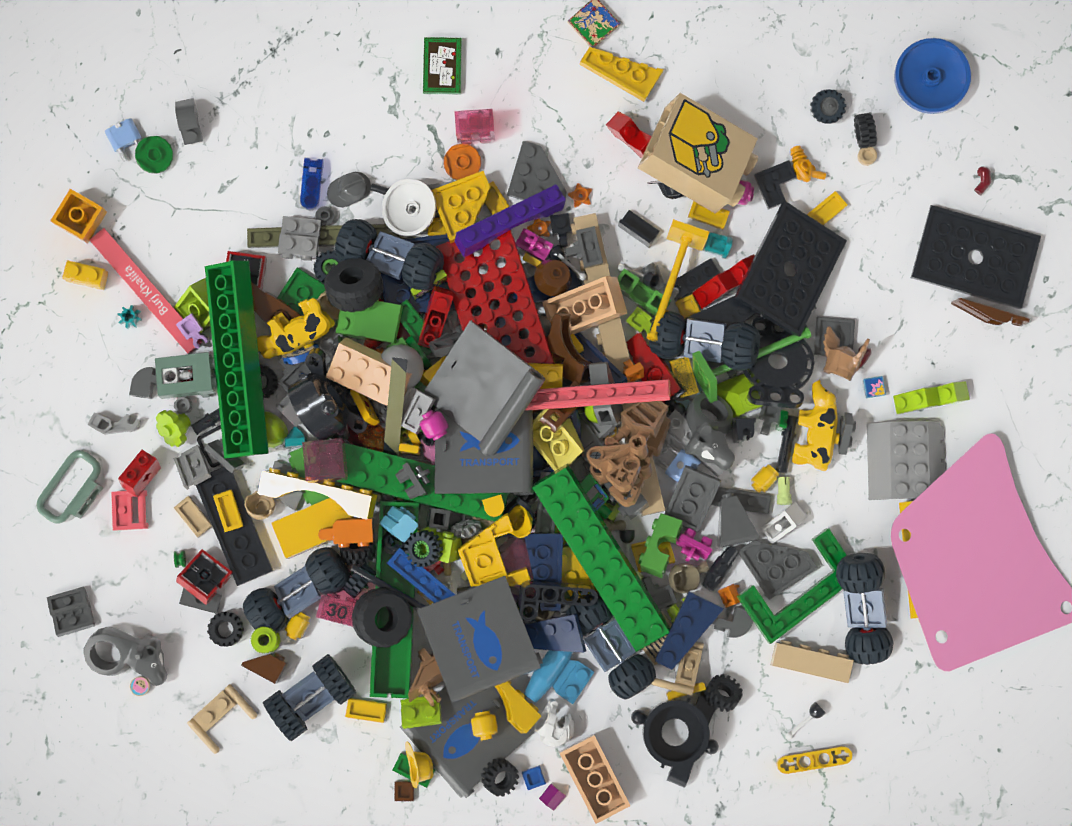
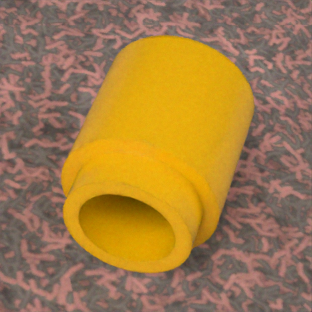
(764, 478)
(297, 626)

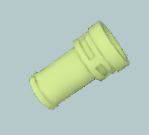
(784, 495)

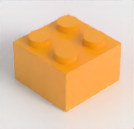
(78, 216)

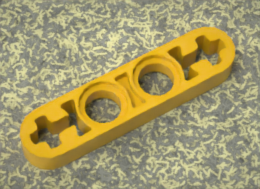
(814, 760)

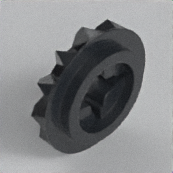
(389, 545)

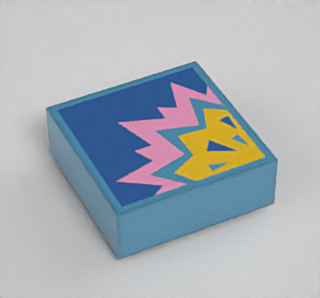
(874, 387)

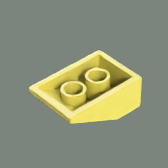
(557, 447)

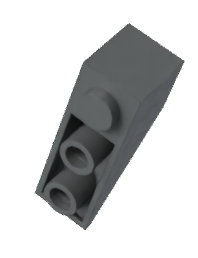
(605, 414)

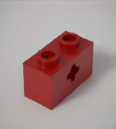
(139, 473)

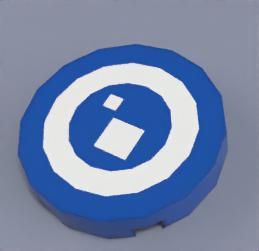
(298, 356)

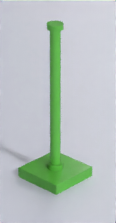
(707, 377)

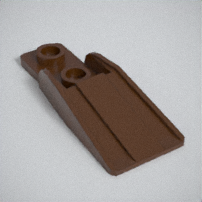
(268, 305)
(989, 314)

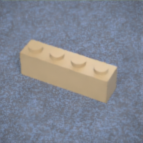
(812, 662)

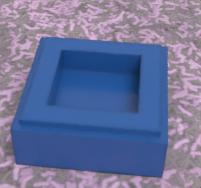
(533, 777)

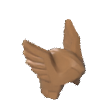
(842, 359)

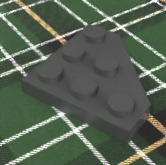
(532, 173)
(775, 566)

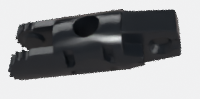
(720, 568)

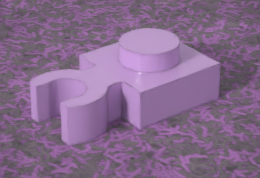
(190, 328)

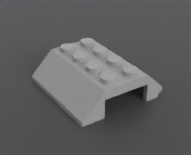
(903, 458)

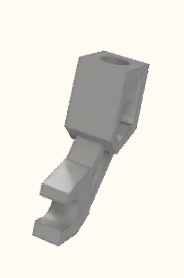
(114, 427)

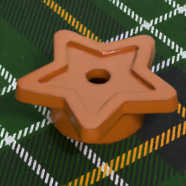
(579, 200)
(540, 223)

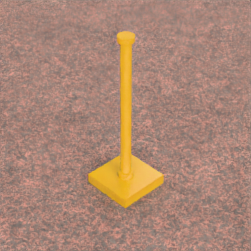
(688, 237)

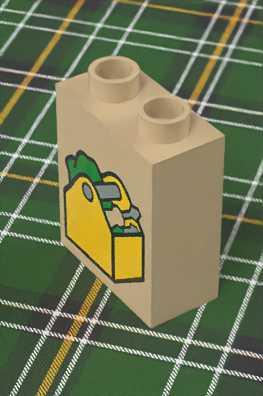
(699, 154)

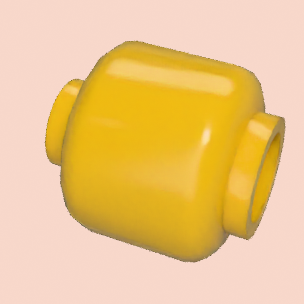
(484, 725)

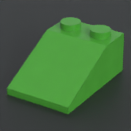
(373, 324)

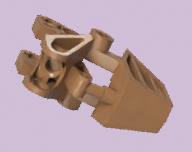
(646, 428)

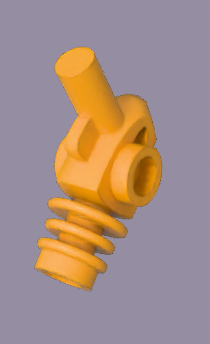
(803, 167)

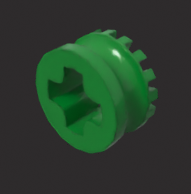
(179, 559)

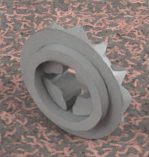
(466, 528)

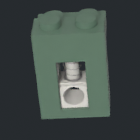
(203, 377)

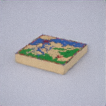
(593, 23)

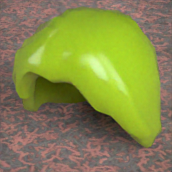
(276, 429)

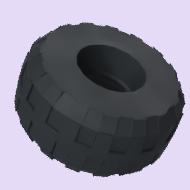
(353, 285)
(399, 617)

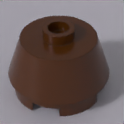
(552, 277)

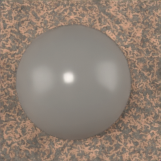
(414, 364)

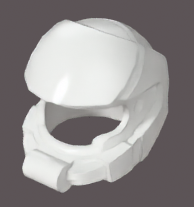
(554, 731)

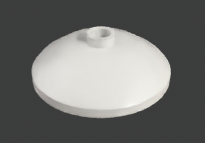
(399, 203)

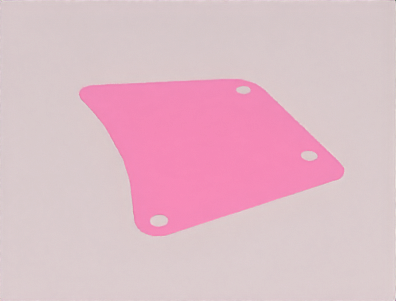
(977, 562)

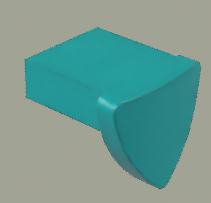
(718, 244)
(295, 439)

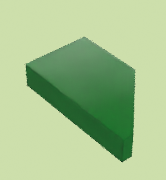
(781, 425)

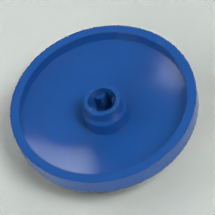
(932, 75)

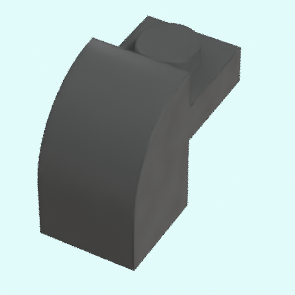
(188, 121)
(143, 383)
(443, 519)
(738, 626)

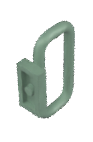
(84, 496)

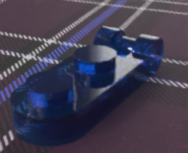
(311, 183)

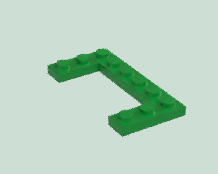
(776, 625)

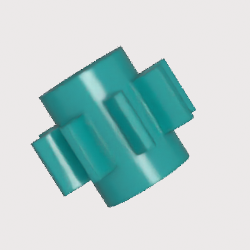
(127, 312)

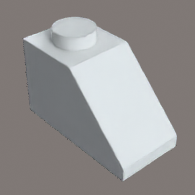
(783, 522)

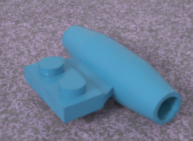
(565, 676)

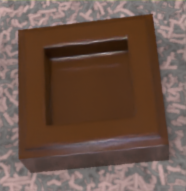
(403, 791)

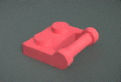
(123, 511)

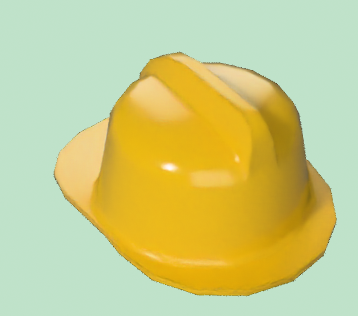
(420, 765)

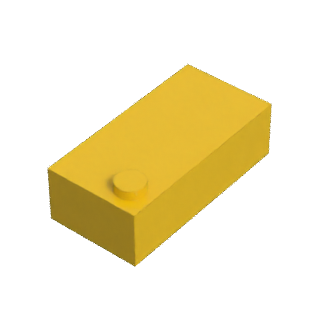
(300, 530)

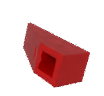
(435, 315)

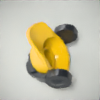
(522, 519)

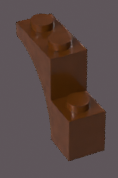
(560, 343)

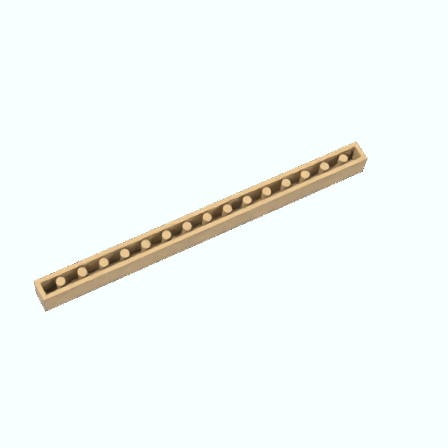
(615, 350)

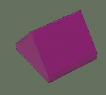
(552, 797)

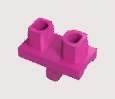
(534, 244)
(693, 548)

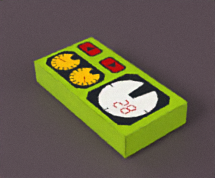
(441, 278)

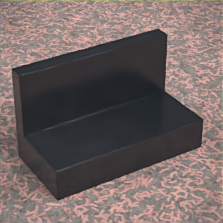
(638, 228)

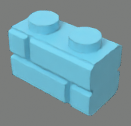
(399, 523)

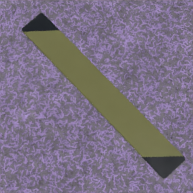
(395, 406)

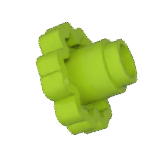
(173, 427)

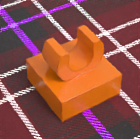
(632, 371)
(728, 595)

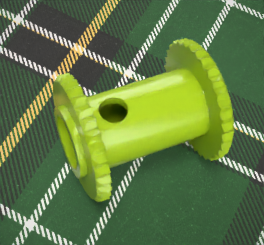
(258, 644)

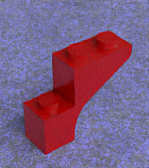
(628, 132)
(722, 283)

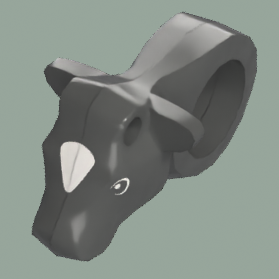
(708, 436)
(139, 654)

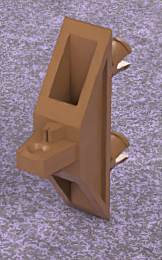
(426, 678)

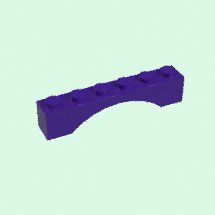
(535, 207)

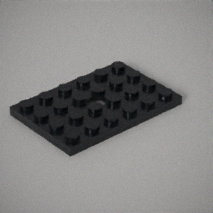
(812, 250)
(1005, 253)

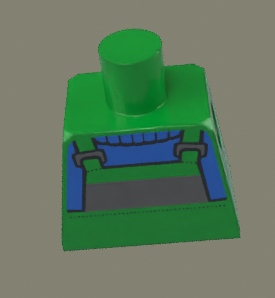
(596, 495)

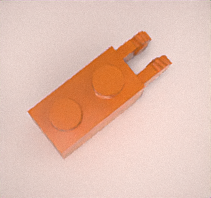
(349, 531)

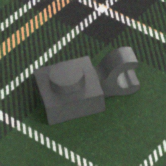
(769, 415)

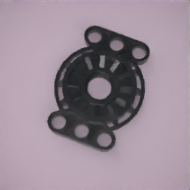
(781, 381)

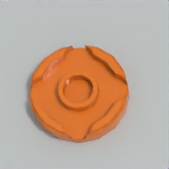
(462, 161)

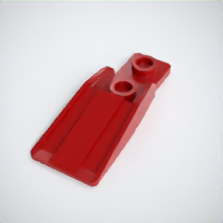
(653, 365)

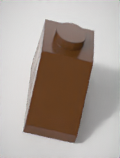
(267, 666)

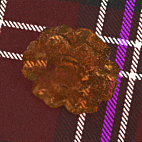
(373, 437)

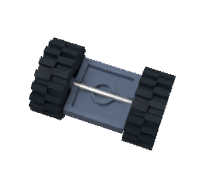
(309, 697)

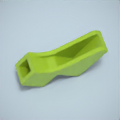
(931, 397)

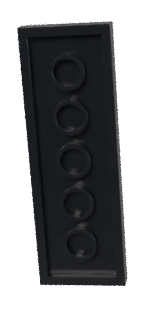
(242, 545)

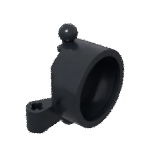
(323, 402)
(679, 757)

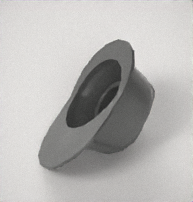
(348, 189)

